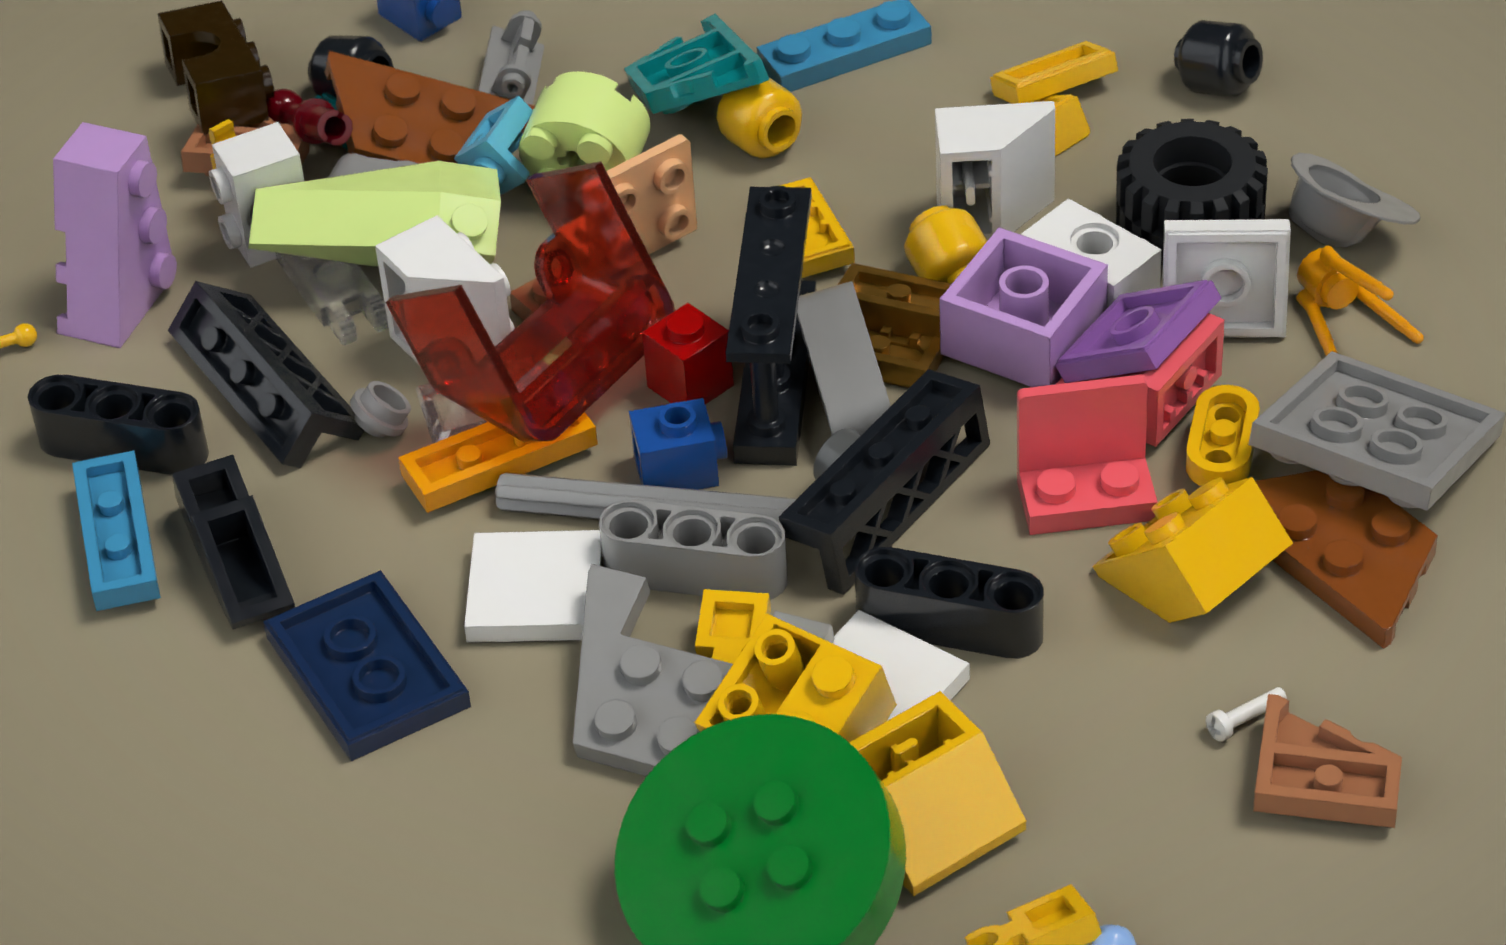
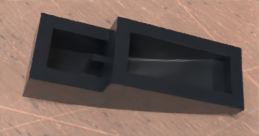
(232, 542)

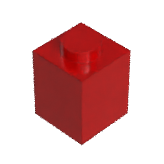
(687, 356)

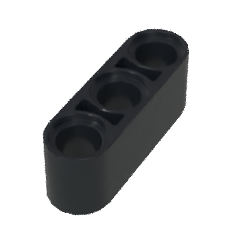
(103, 418)
(952, 601)

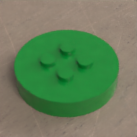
(761, 840)

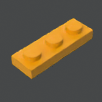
(479, 455)

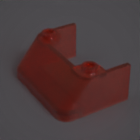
(575, 343)

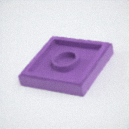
(1138, 331)

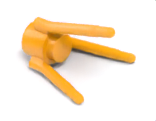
(1335, 284)

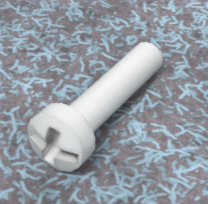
(1221, 724)

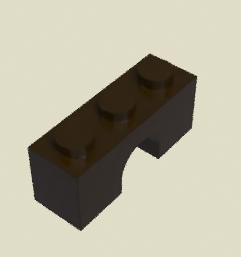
(216, 64)

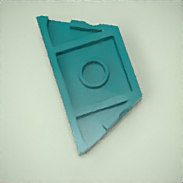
(695, 69)

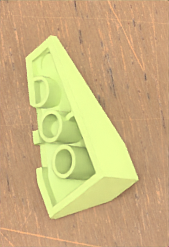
(354, 212)

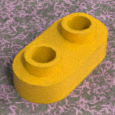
(1221, 435)

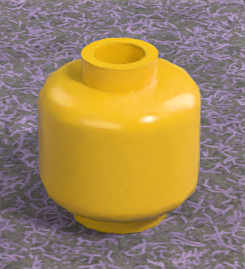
(760, 118)
(943, 243)

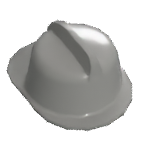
(1338, 205)

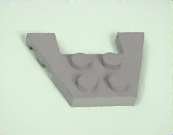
(638, 694)

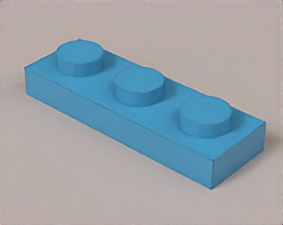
(845, 44)
(115, 531)

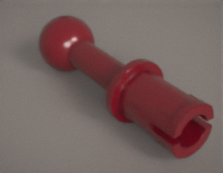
(312, 119)

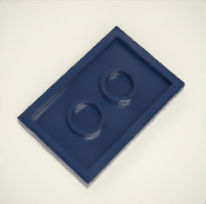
(366, 665)

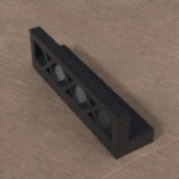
(261, 372)
(886, 465)

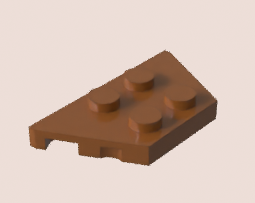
(405, 113)
(1351, 548)

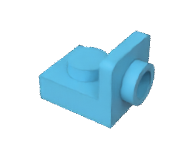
(496, 140)

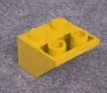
(1195, 549)
(801, 677)
(943, 787)

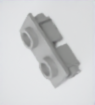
(513, 58)

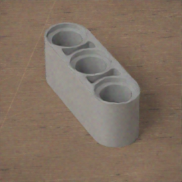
(842, 358)
(694, 548)

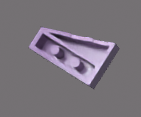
(112, 231)

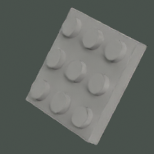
(1377, 430)

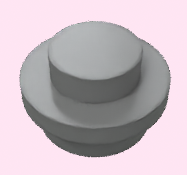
(381, 409)

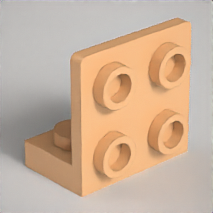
(659, 192)

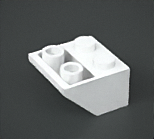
(996, 161)
(438, 257)

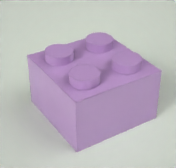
(1021, 307)

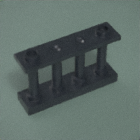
(766, 326)

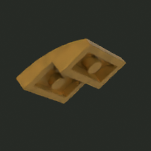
(900, 320)

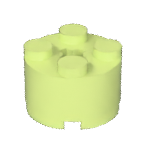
(583, 123)

